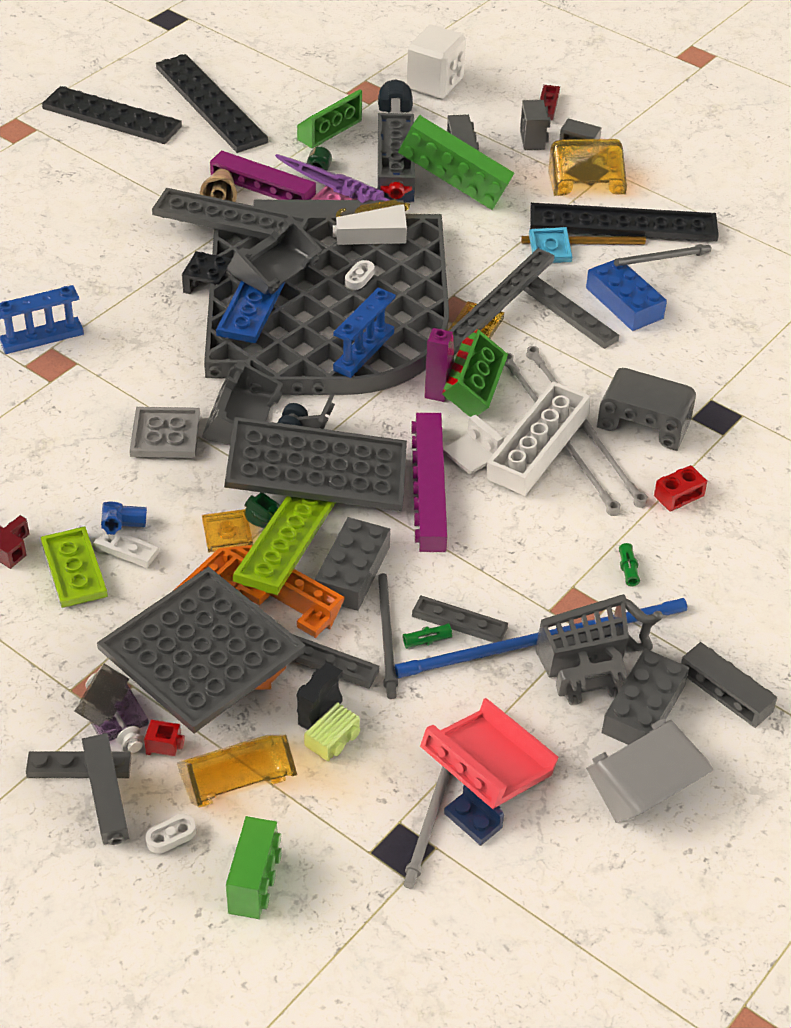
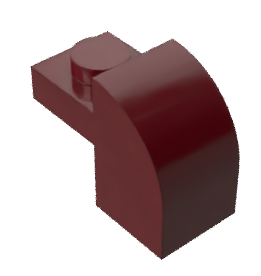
(12, 543)

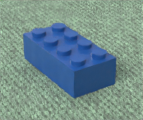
(626, 294)

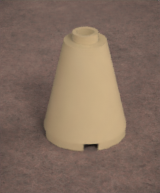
(220, 186)

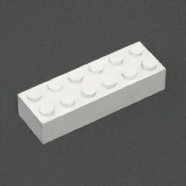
(538, 438)

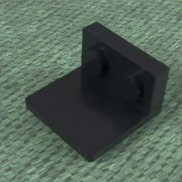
(204, 268)

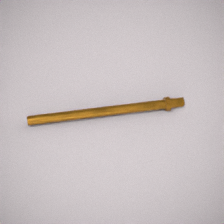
(598, 240)

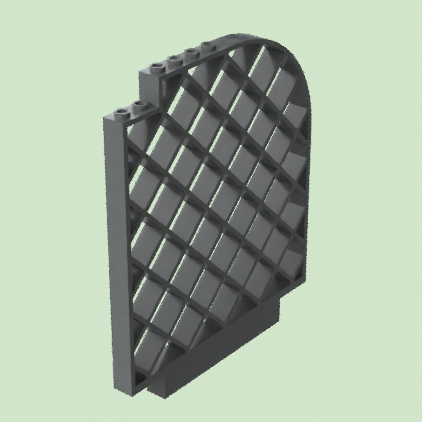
(316, 380)

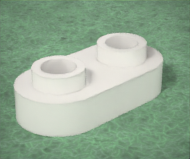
(359, 274)
(170, 833)

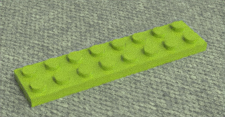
(282, 544)

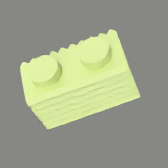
(332, 732)

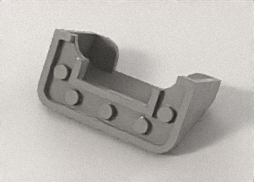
(647, 770)

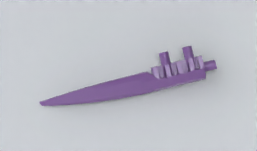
(340, 183)

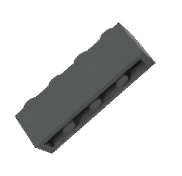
(729, 685)

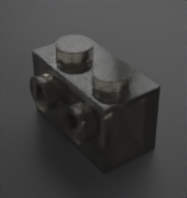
(102, 694)

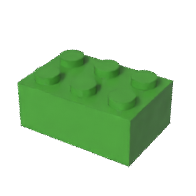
(253, 868)

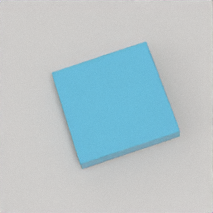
(552, 241)

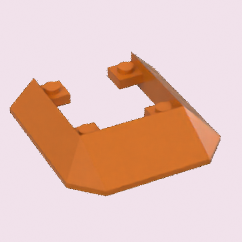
(299, 592)

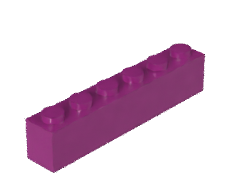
(263, 178)

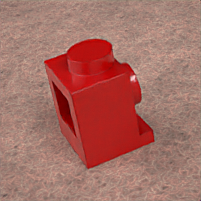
(163, 738)

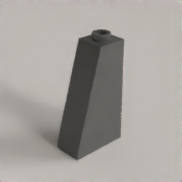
(105, 789)

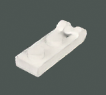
(126, 548)

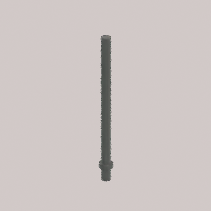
(699, 250)
(390, 681)

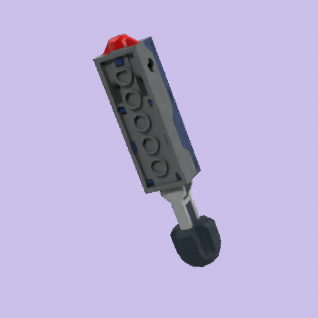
(394, 170)

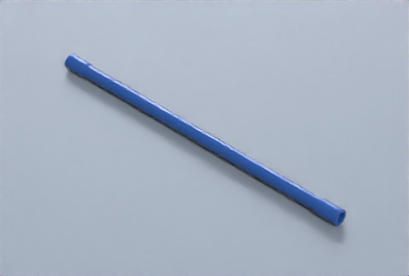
(416, 666)

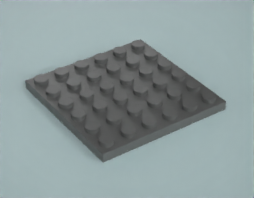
(201, 649)

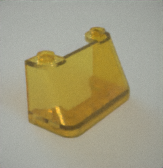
(587, 163)

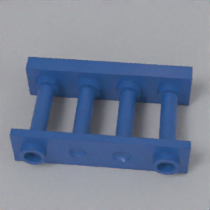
(42, 334)
(365, 343)

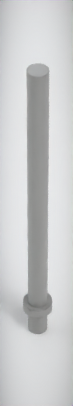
(413, 868)

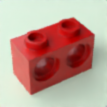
(680, 488)

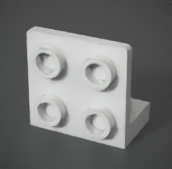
(475, 447)

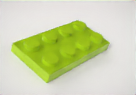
(73, 567)

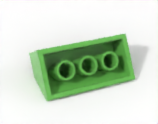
(331, 120)

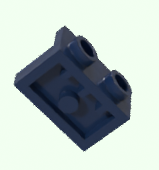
(475, 816)

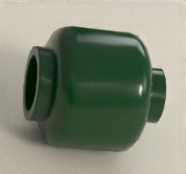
(320, 157)

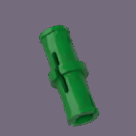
(631, 574)
(412, 639)

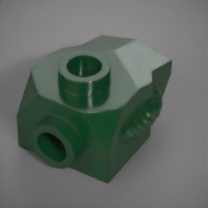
(260, 509)

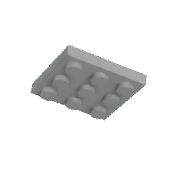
(165, 432)

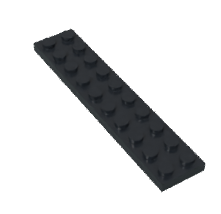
(212, 103)
(625, 221)

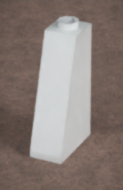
(372, 227)

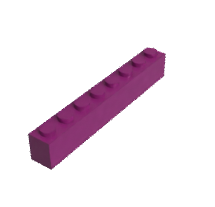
(430, 483)

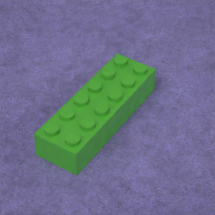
(455, 162)

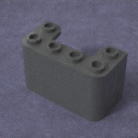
(650, 403)

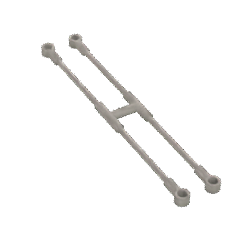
(613, 507)

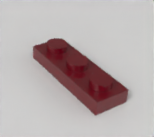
(550, 96)

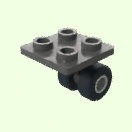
(297, 415)

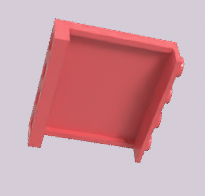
(490, 754)

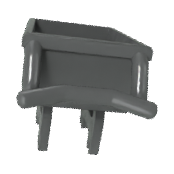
(568, 651)

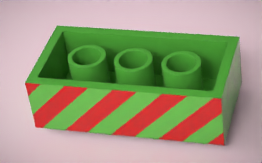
(475, 374)

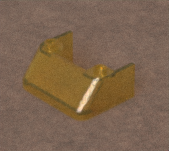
(237, 767)

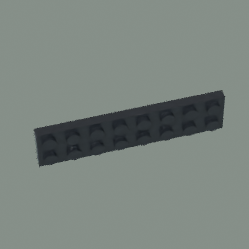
(112, 114)

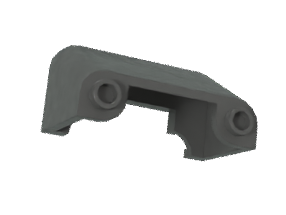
(275, 258)
(241, 403)

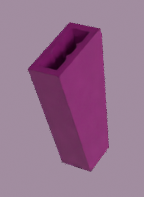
(438, 363)

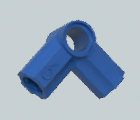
(116, 515)

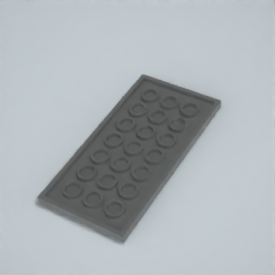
(316, 464)

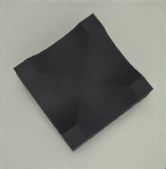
(318, 695)

